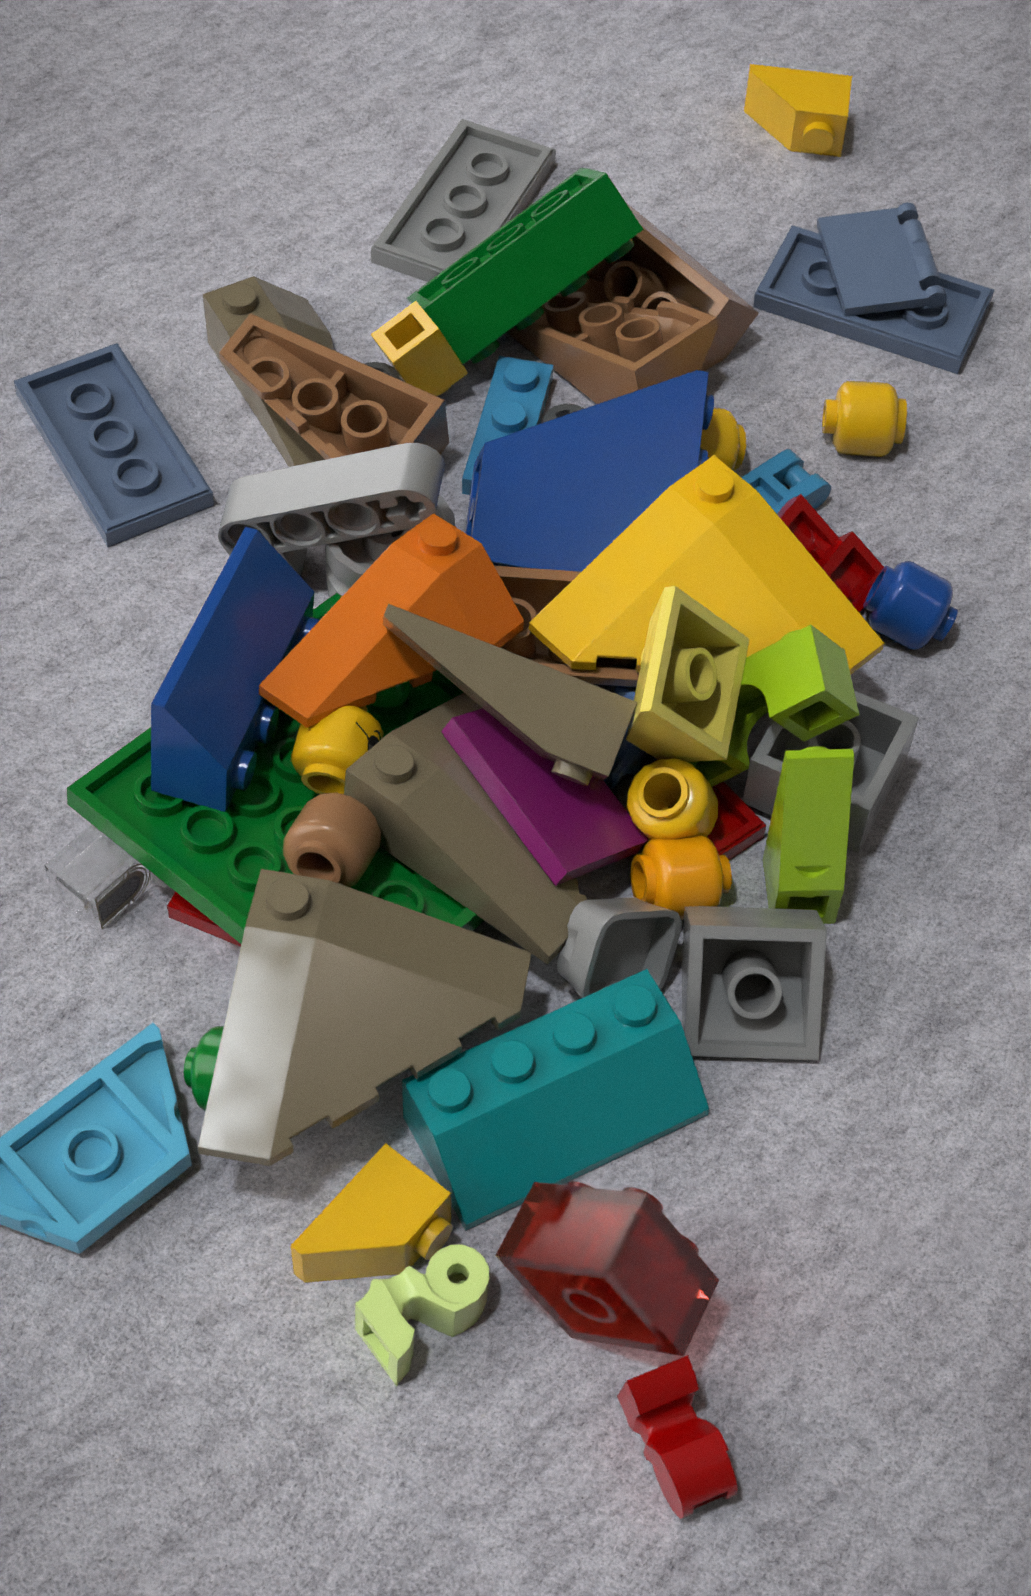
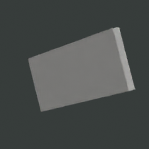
(462, 199)

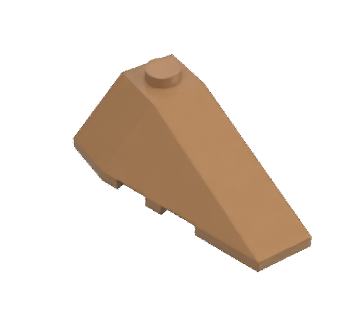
(331, 397)

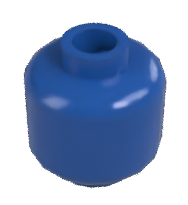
(910, 605)

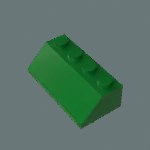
(529, 263)

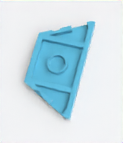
(95, 1149)

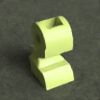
(444, 1298)

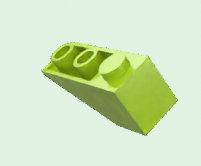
(810, 832)

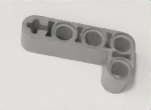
(335, 499)

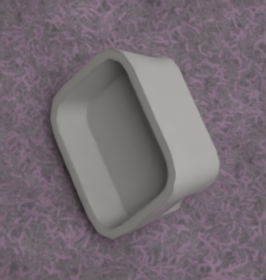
(616, 941)

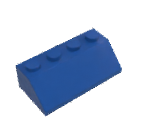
(210, 702)

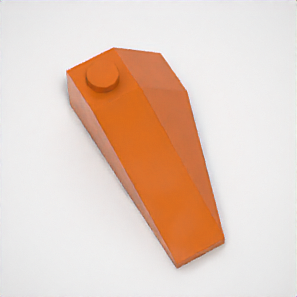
(354, 656)

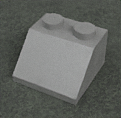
(753, 982)

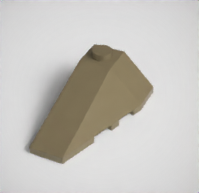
(226, 311)
(546, 709)

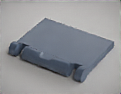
(881, 261)

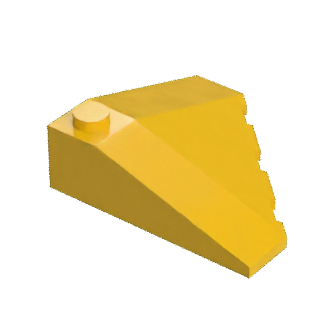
(724, 551)

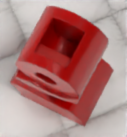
(683, 1449)

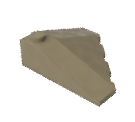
(455, 836)
(339, 1001)

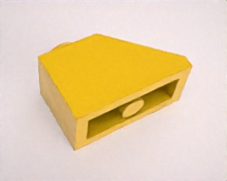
(800, 107)
(375, 1223)

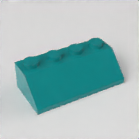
(555, 1098)

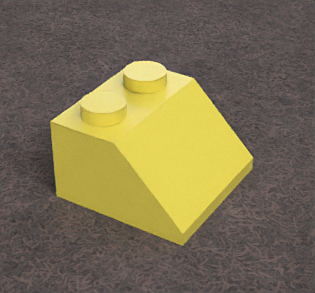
(687, 682)

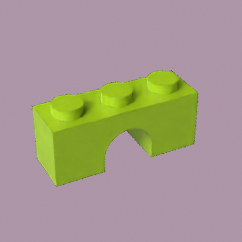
(802, 687)

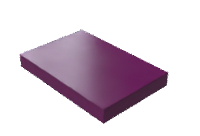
(559, 821)

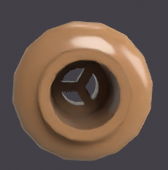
(332, 839)

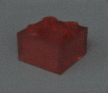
(609, 1266)

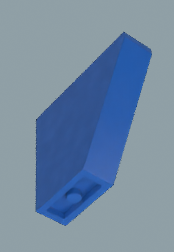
(581, 479)

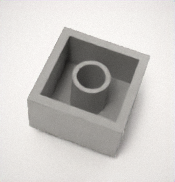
(880, 748)

